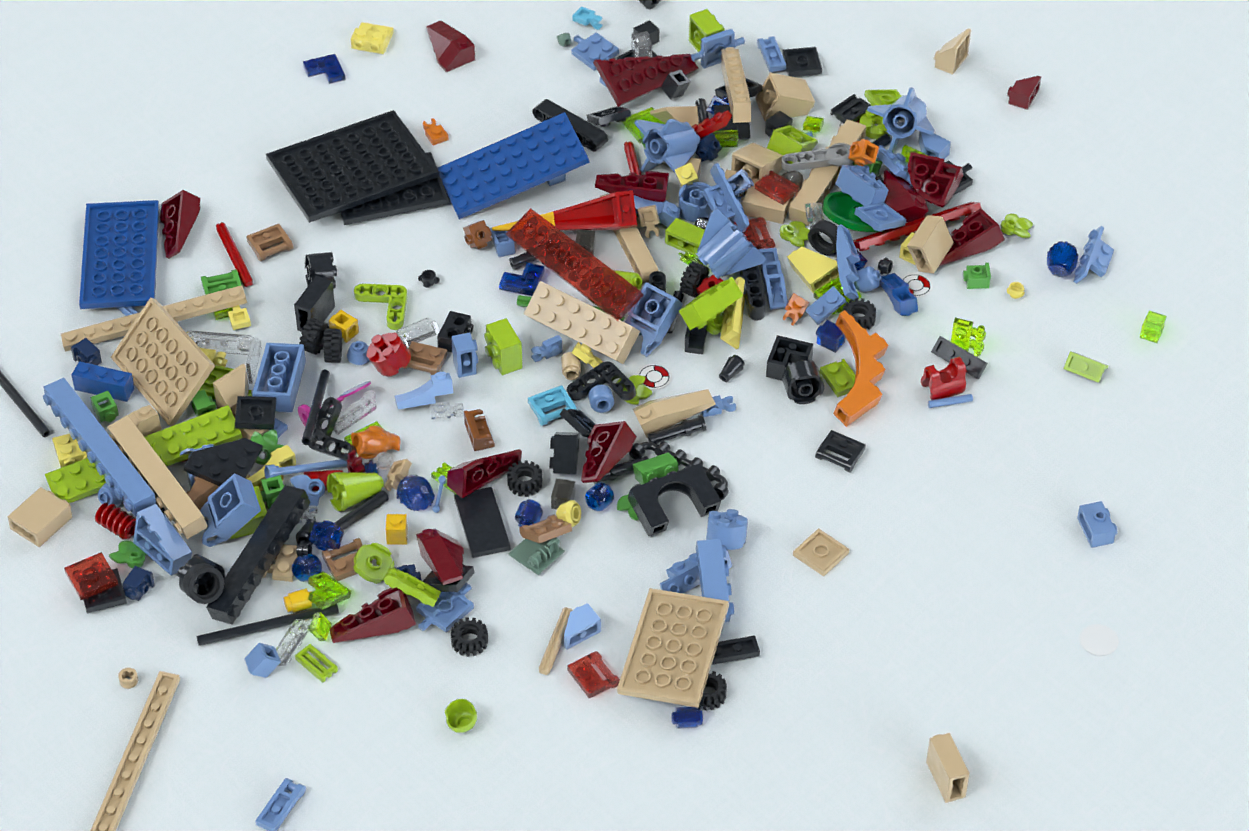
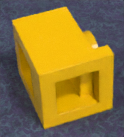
(346, 323)

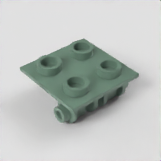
(535, 555)

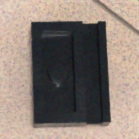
(850, 109)
(578, 421)

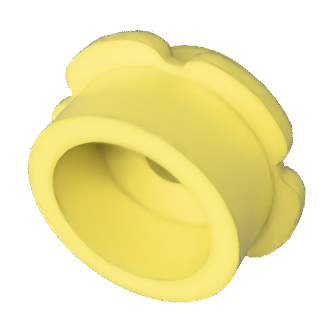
(1016, 290)

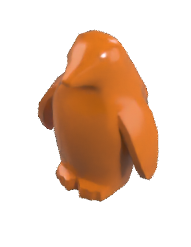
(374, 441)

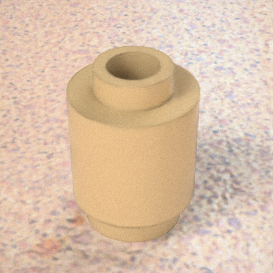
(570, 366)

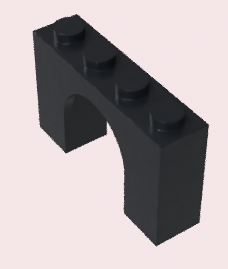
(690, 481)

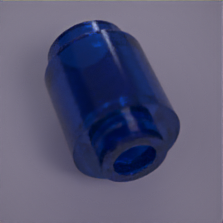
(687, 717)

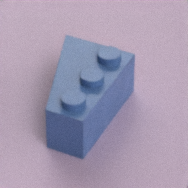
(861, 185)
(160, 540)

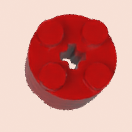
(388, 353)

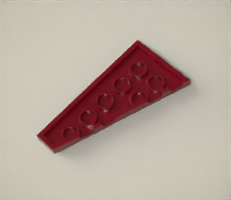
(637, 76)

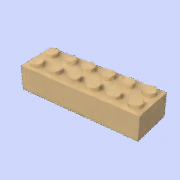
(581, 322)

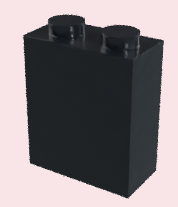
(315, 302)

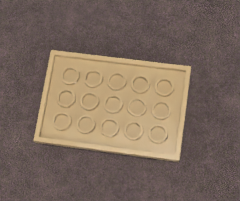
(162, 361)
(673, 648)

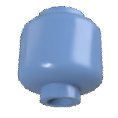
(868, 279)
(601, 398)

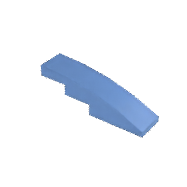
(846, 258)
(773, 279)

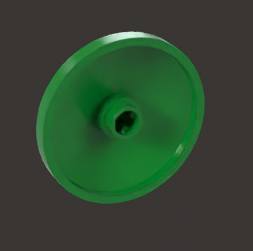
(841, 210)

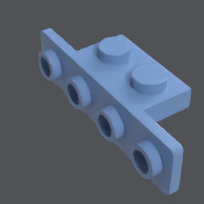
(723, 198)
(1095, 257)
(685, 574)

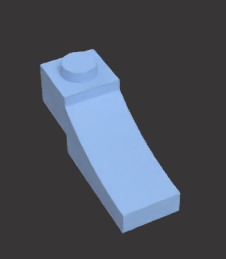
(438, 385)

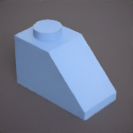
(581, 625)

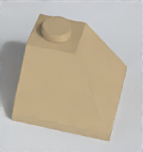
(953, 53)
(682, 114)
(230, 386)
(146, 420)

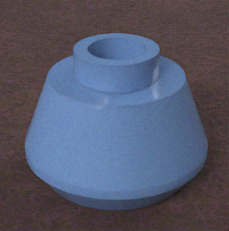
(357, 353)
(107, 495)

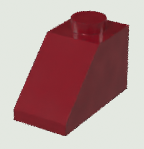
(1024, 92)

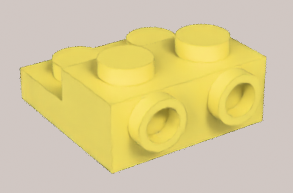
(371, 38)
(68, 450)

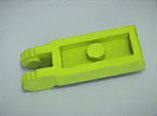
(412, 586)

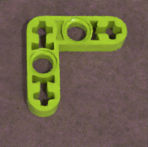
(392, 300)

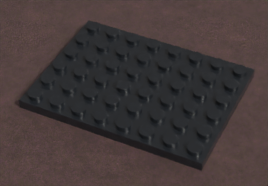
(352, 165)

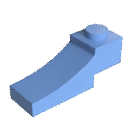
(666, 211)

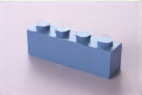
(714, 572)

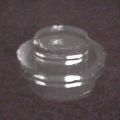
(384, 461)

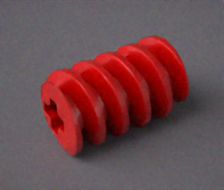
(116, 520)

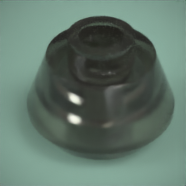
(795, 177)

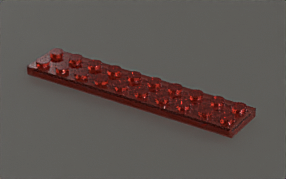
(574, 264)

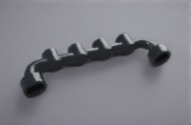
(713, 473)

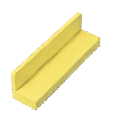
(733, 319)

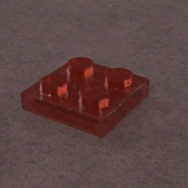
(91, 576)

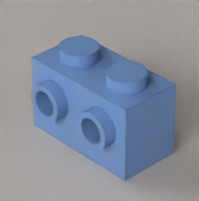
(464, 354)

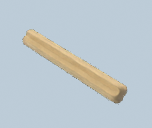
(555, 642)

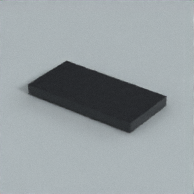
(482, 523)

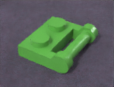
(220, 282)

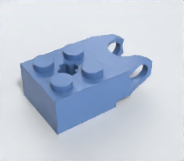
(651, 323)
(229, 509)

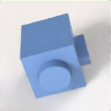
(262, 660)

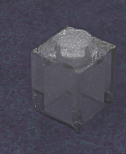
(641, 44)

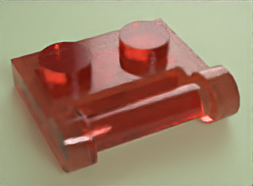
(752, 235)
(588, 678)

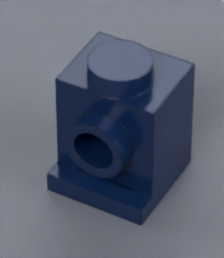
(86, 352)
(138, 583)

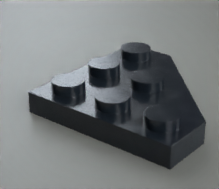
(222, 461)

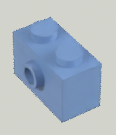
(1097, 524)

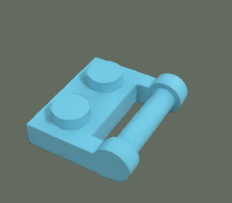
(550, 400)

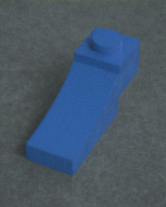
(899, 294)

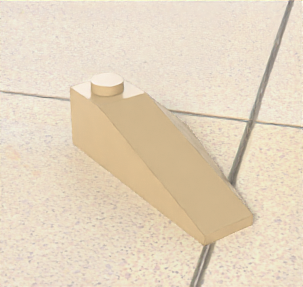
(671, 410)

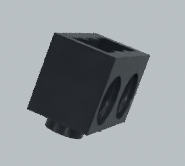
(455, 324)

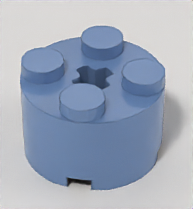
(693, 202)
(728, 527)

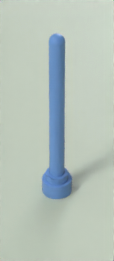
(272, 470)

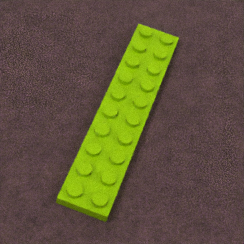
(215, 427)

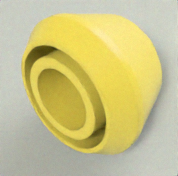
(569, 512)

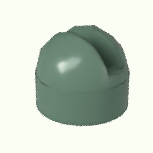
(564, 39)

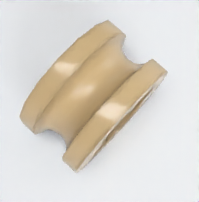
(131, 673)

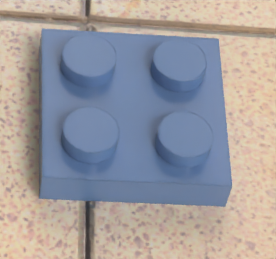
(880, 216)

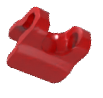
(947, 381)

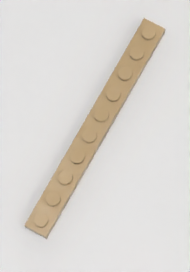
(178, 311)
(136, 752)

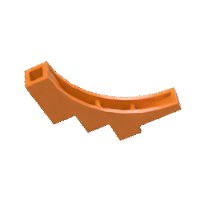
(869, 371)

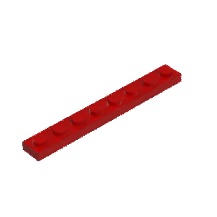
(879, 238)

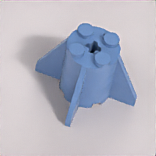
(904, 117)
(667, 143)
(726, 247)

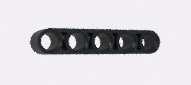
(588, 134)
(754, 293)

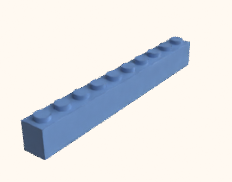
(99, 446)

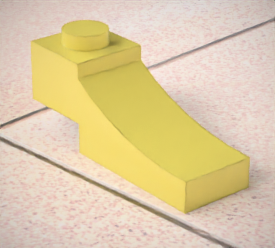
(280, 457)

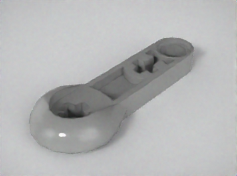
(818, 158)

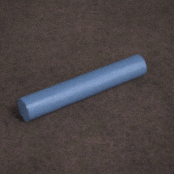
(950, 401)

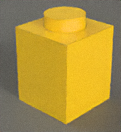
(396, 529)

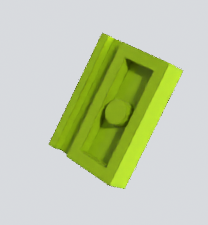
(838, 377)

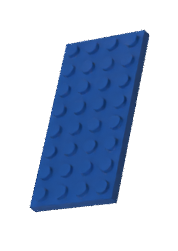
(512, 165)
(119, 254)

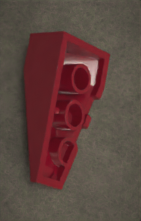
(477, 473)

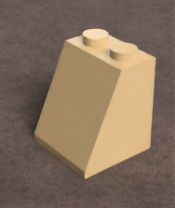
(785, 95)
(756, 161)

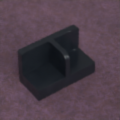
(695, 340)

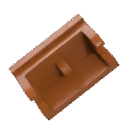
(478, 430)

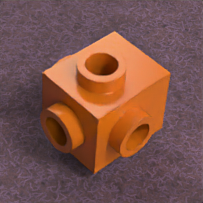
(863, 152)

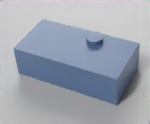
(280, 374)

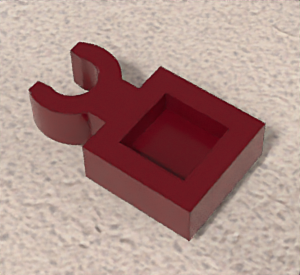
(355, 463)

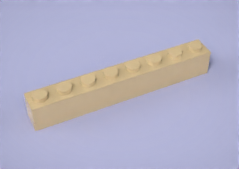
(735, 85)
(822, 179)
(158, 477)

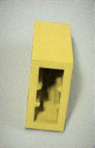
(813, 268)

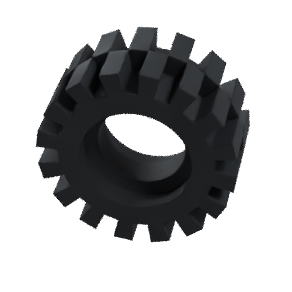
(692, 278)
(864, 308)
(313, 336)
(332, 345)
(524, 487)
(469, 646)
(718, 696)

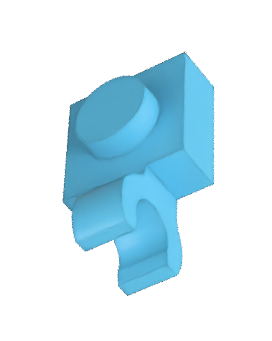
(585, 16)

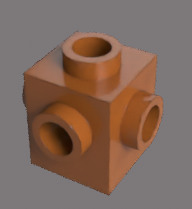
(477, 234)

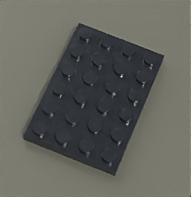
(411, 199)

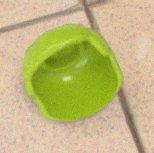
(460, 715)

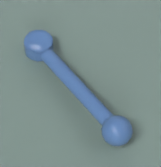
(442, 480)

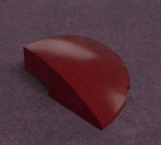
(933, 178)

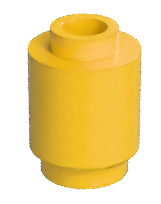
(297, 601)

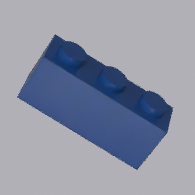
(98, 379)

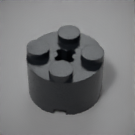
(320, 265)
(803, 381)
(204, 581)

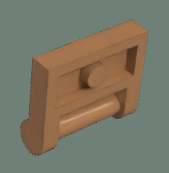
(269, 237)
(426, 357)
(545, 529)
(342, 567)

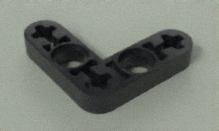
(605, 377)
(324, 435)

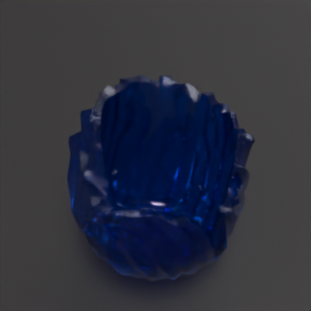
(1062, 259)
(415, 492)

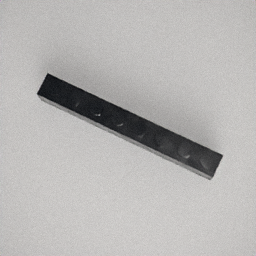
(259, 554)

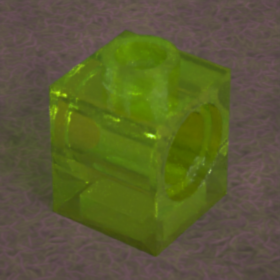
(1153, 326)

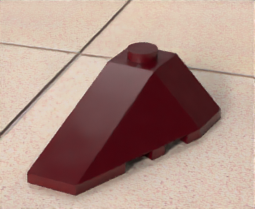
(450, 46)
(649, 186)
(903, 197)
(178, 217)
(974, 236)
(607, 446)
(442, 555)
(383, 616)

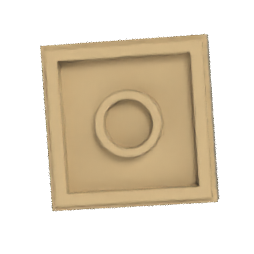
(821, 552)

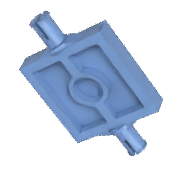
(711, 47)
(593, 48)
(894, 162)
(447, 610)

